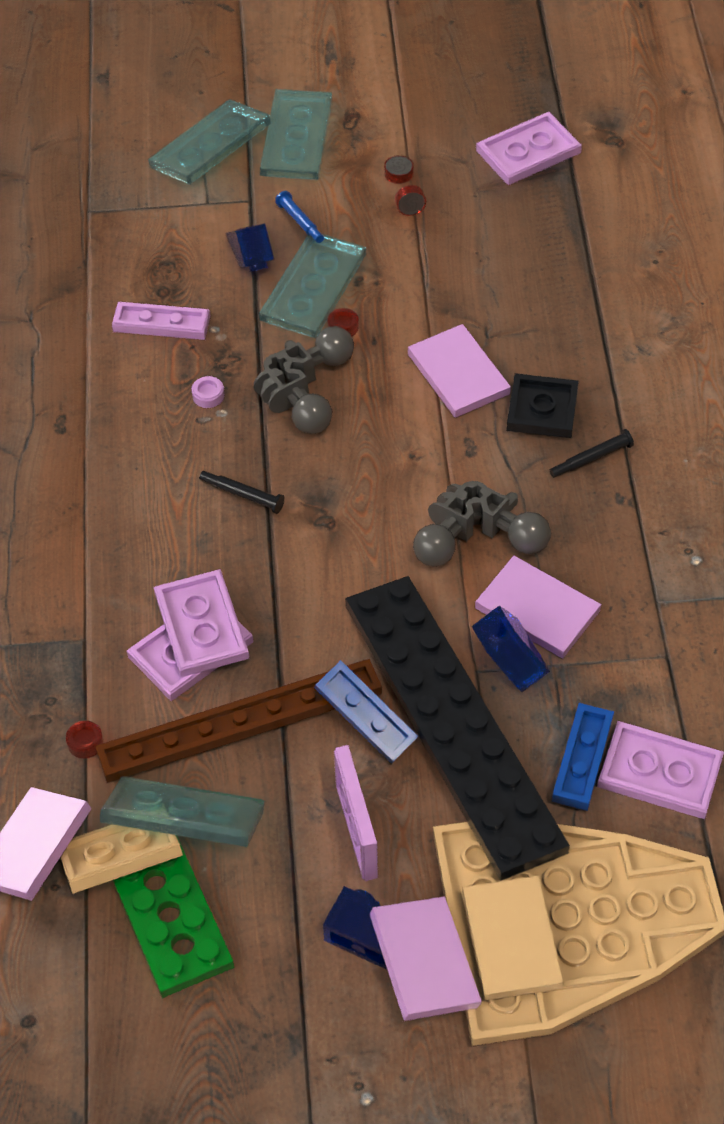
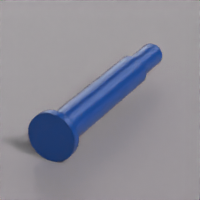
(285, 201)

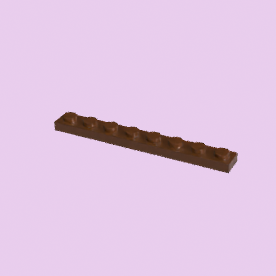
(221, 725)

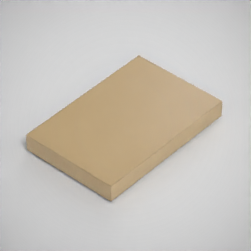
(115, 853)
(512, 938)

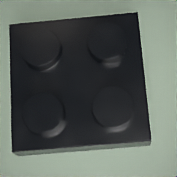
(542, 405)

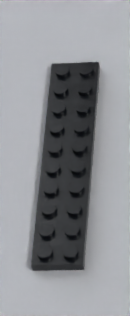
(457, 729)

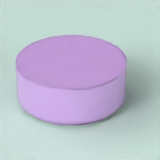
(207, 392)

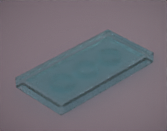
(296, 134)
(209, 141)
(312, 285)
(183, 811)

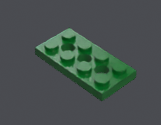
(157, 938)

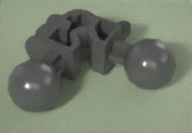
(296, 365)
(474, 505)

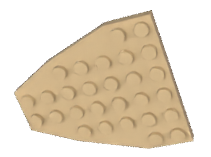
(616, 914)

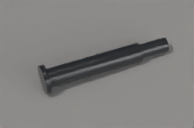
(594, 453)
(244, 491)

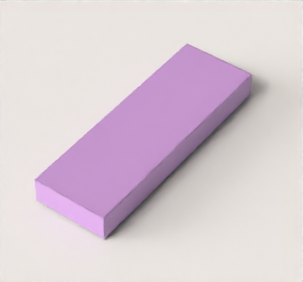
(161, 320)

